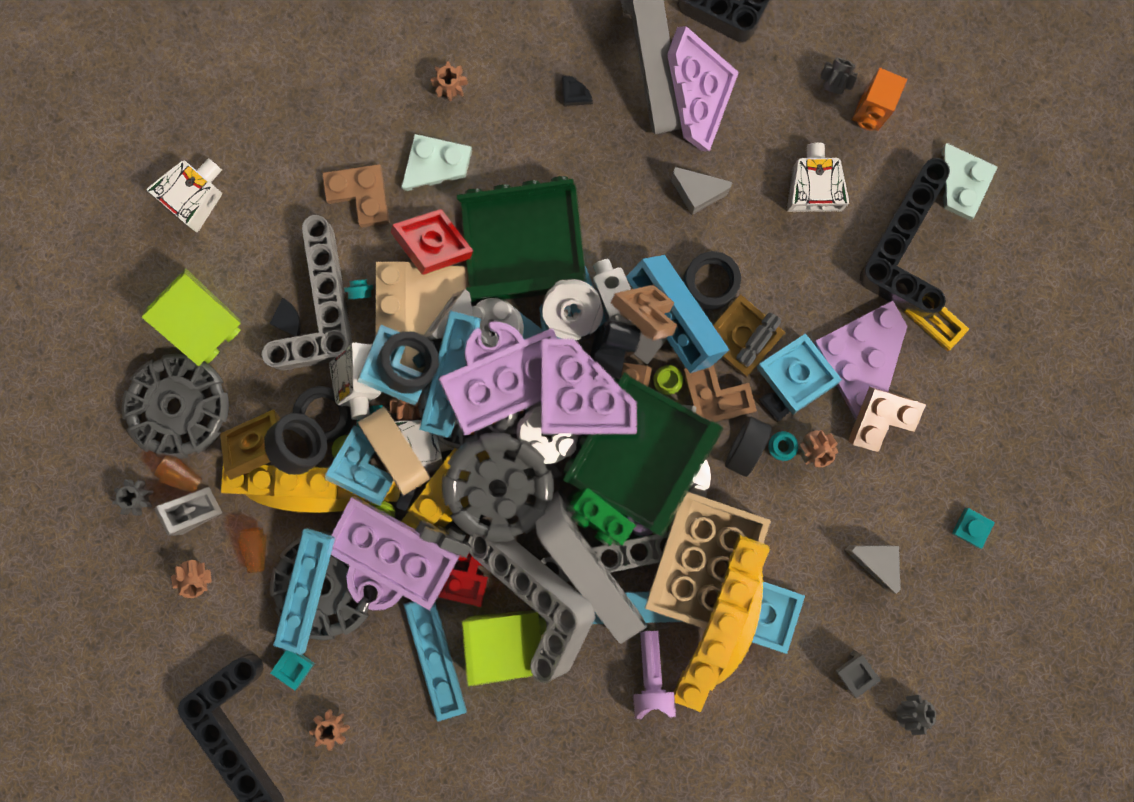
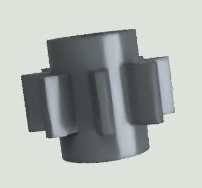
(838, 75)
(124, 493)
(916, 715)

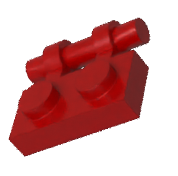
(465, 585)

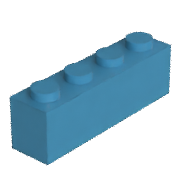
(695, 336)

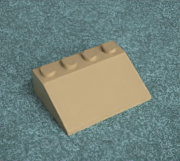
(414, 300)
(698, 557)

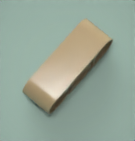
(393, 450)

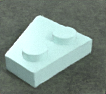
(435, 161)
(966, 181)

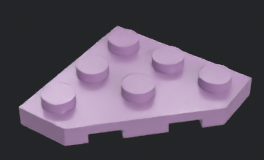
(700, 85)
(865, 353)
(581, 394)

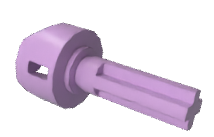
(653, 697)

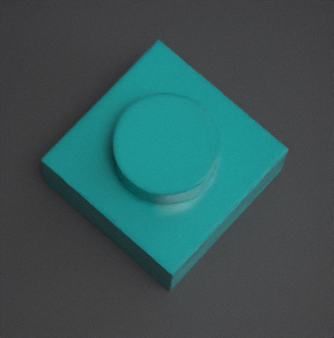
(973, 528)
(292, 669)

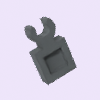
(447, 539)

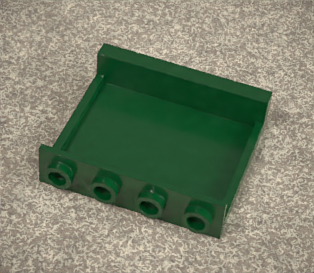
(522, 238)
(649, 470)

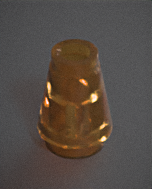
(178, 475)
(253, 548)

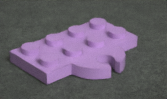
(496, 378)
(389, 557)

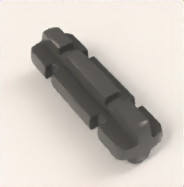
(758, 339)

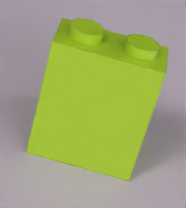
(192, 318)
(501, 645)

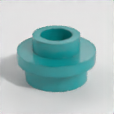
(359, 289)
(792, 444)

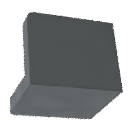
(857, 675)

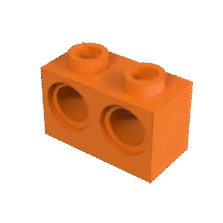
(879, 100)

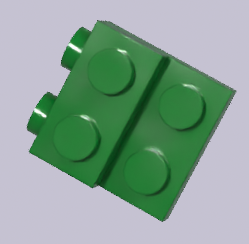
(596, 513)

